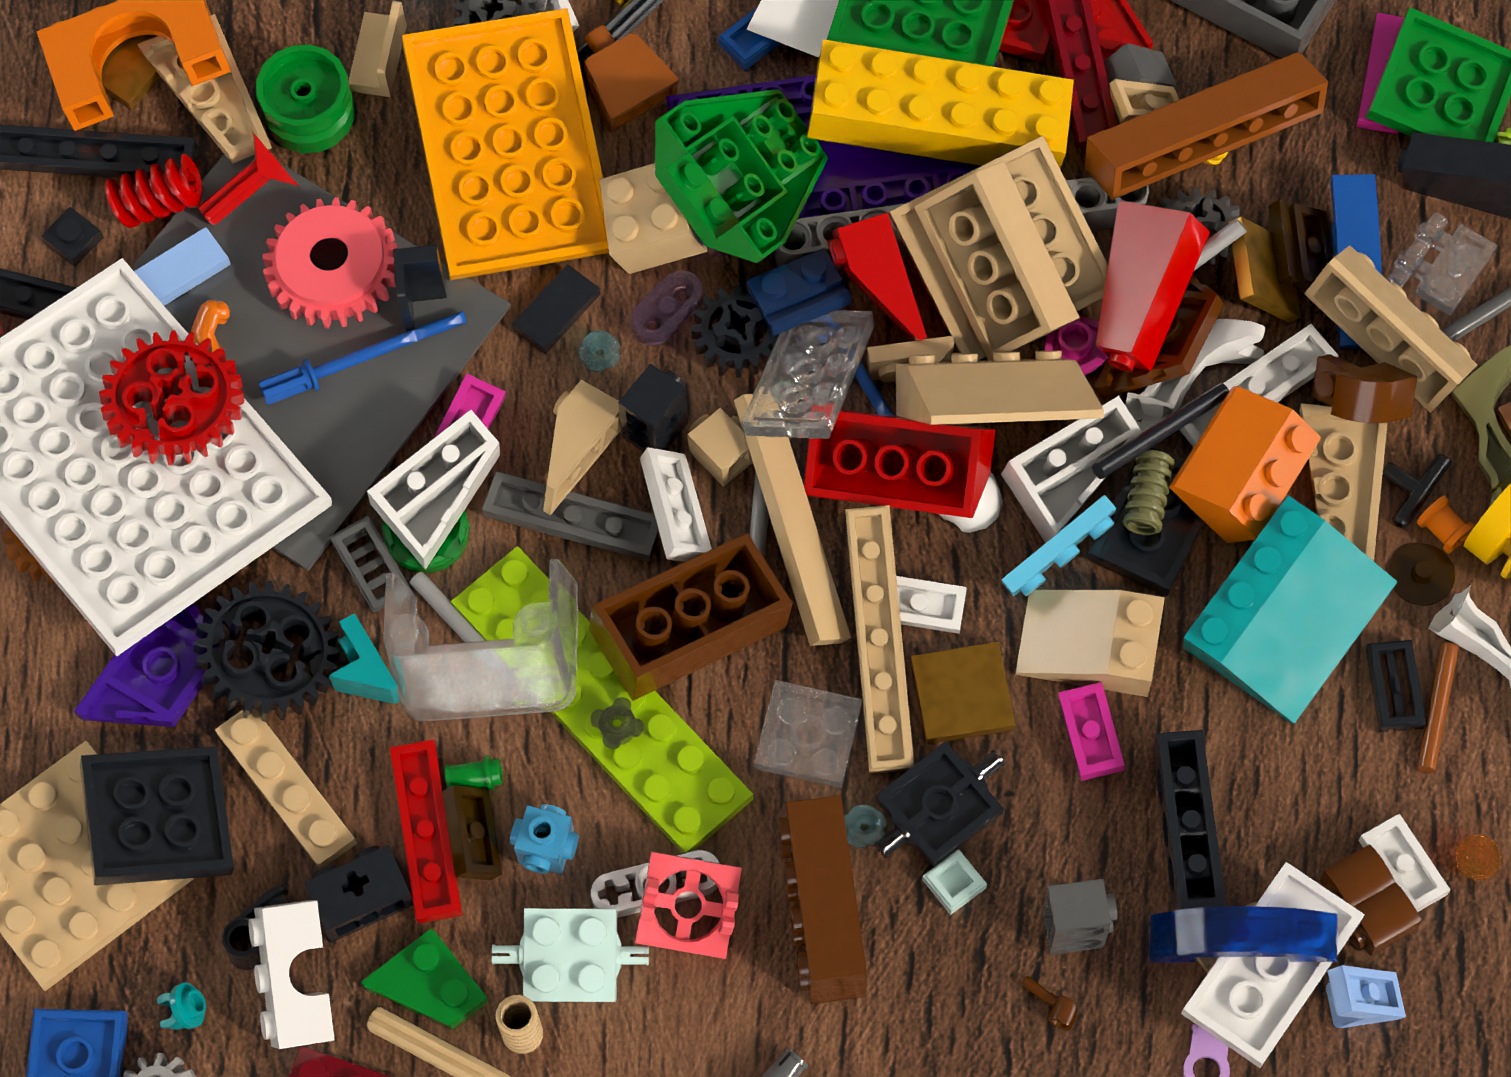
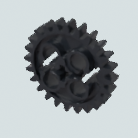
(255, 685)

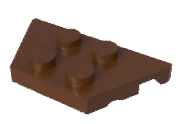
(1180, 349)

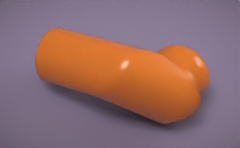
(206, 321)

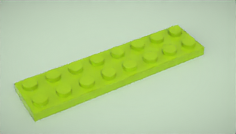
(662, 770)

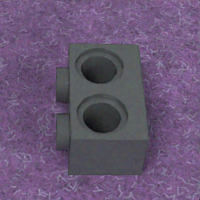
(1078, 916)

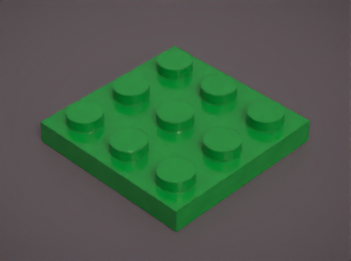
(1442, 82)

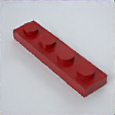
(425, 831)

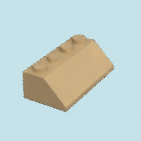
(996, 260)
(1389, 325)

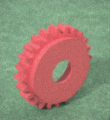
(335, 292)

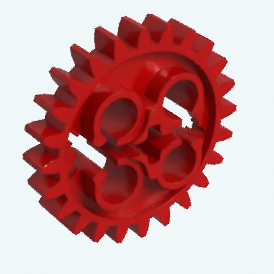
(139, 381)

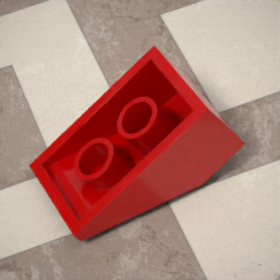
(876, 266)

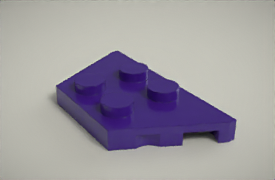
(151, 679)

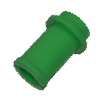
(475, 774)

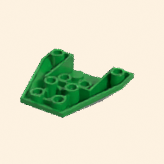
(738, 169)

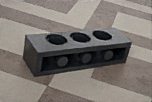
(1188, 820)

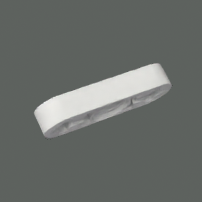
(620, 878)

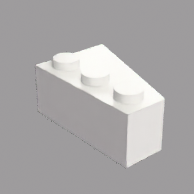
(1058, 474)
(435, 486)

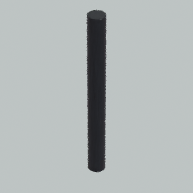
(1160, 431)

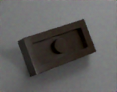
(471, 833)

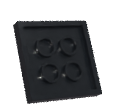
(156, 815)

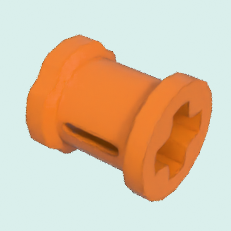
(1445, 524)

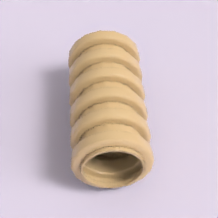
(524, 1039)

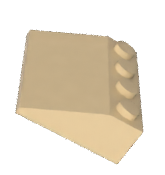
(994, 389)

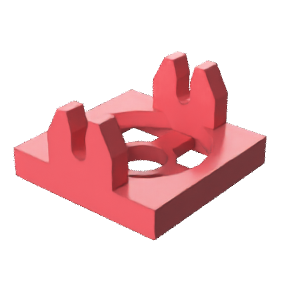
(717, 940)

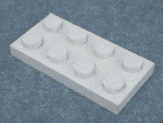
(1257, 998)

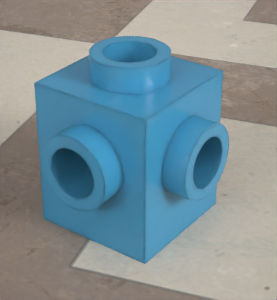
(546, 853)

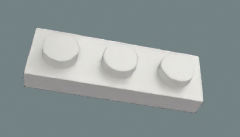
(675, 504)

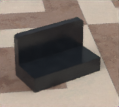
(417, 278)

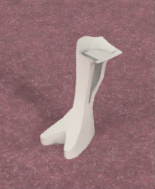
(1227, 343)
(1473, 632)

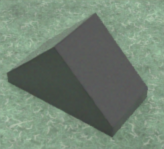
(1139, 65)

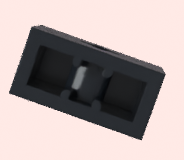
(654, 409)
(382, 886)

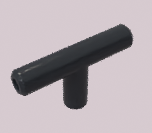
(1417, 488)

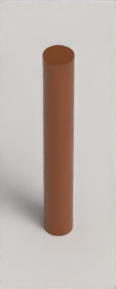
(1438, 708)

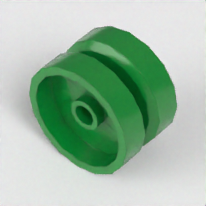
(305, 98)

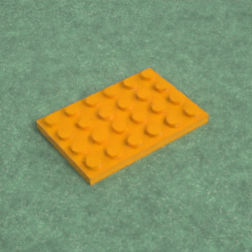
(507, 143)

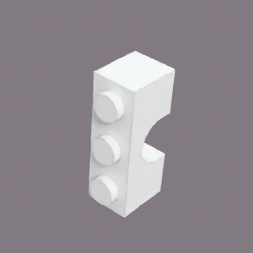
(281, 935)

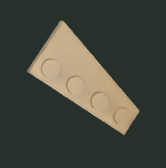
(218, 104)
(1347, 474)

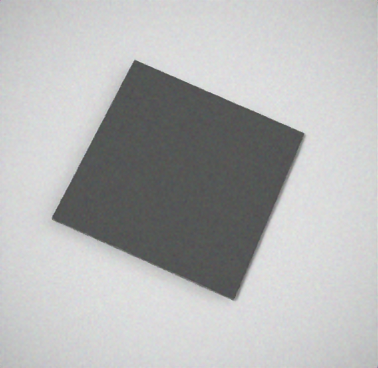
(360, 414)

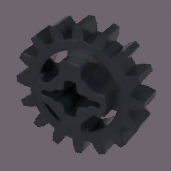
(725, 344)

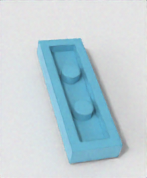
(1060, 548)

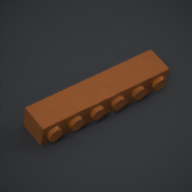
(1205, 125)

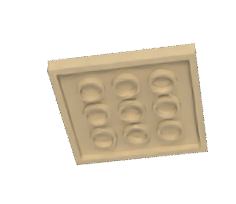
(1056, 219)
(46, 877)

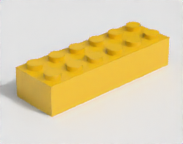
(934, 105)

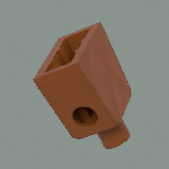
(625, 77)

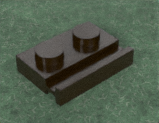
(1299, 242)

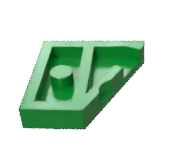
(428, 982)

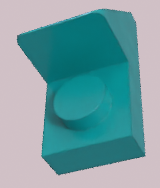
(367, 672)

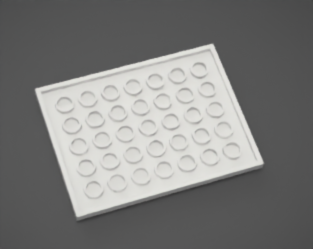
(112, 528)

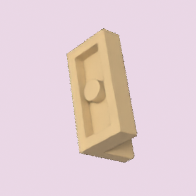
(378, 52)

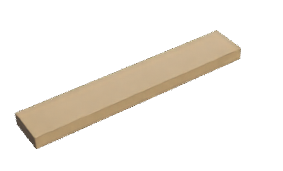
(797, 536)
(879, 639)

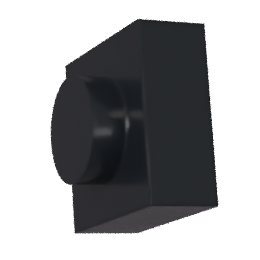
(72, 236)

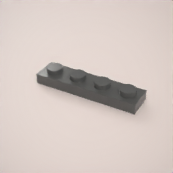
(575, 519)

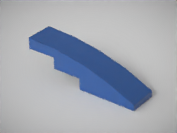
(1355, 225)

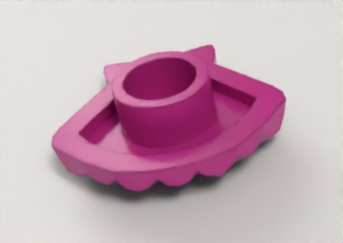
(1078, 343)

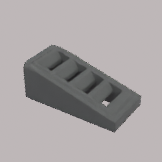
(353, 533)

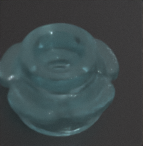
(596, 341)
(870, 816)

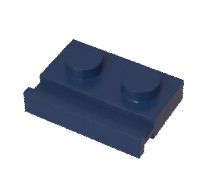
(799, 291)

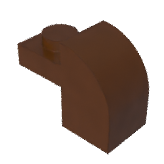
(1364, 394)

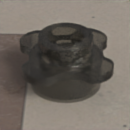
(612, 735)

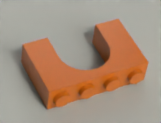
(80, 46)

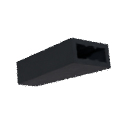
(1459, 171)

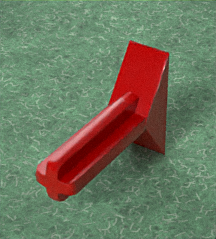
(244, 184)

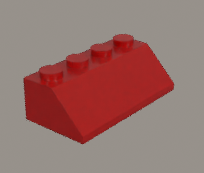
(901, 463)

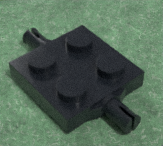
(939, 804)

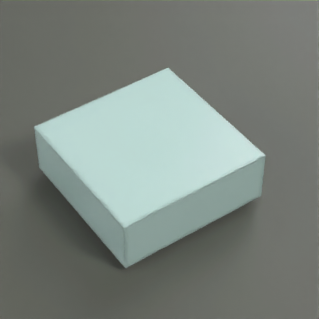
(954, 882)

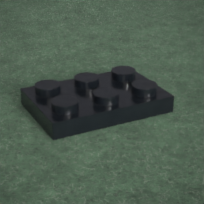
(1149, 558)

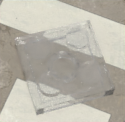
(808, 733)

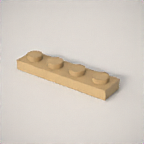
(286, 787)

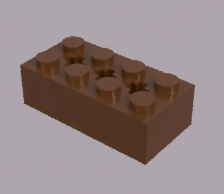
(690, 616)
(825, 895)

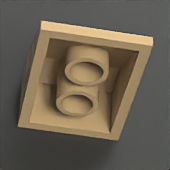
(1091, 638)

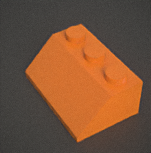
(1244, 464)

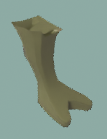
(1478, 399)

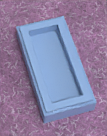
(183, 266)

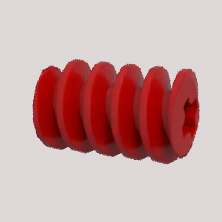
(155, 195)

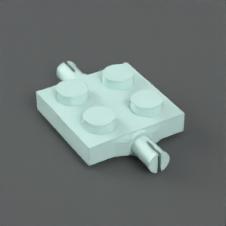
(570, 955)

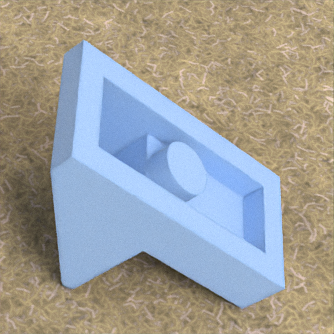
(1363, 996)

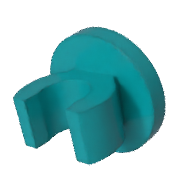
(186, 1005)

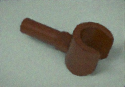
(1063, 1008)

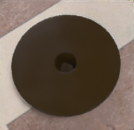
(1422, 574)

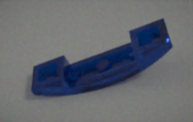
(1244, 932)

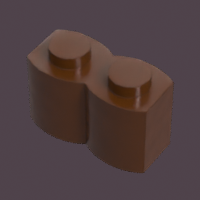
(1370, 888)

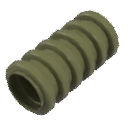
(1148, 492)

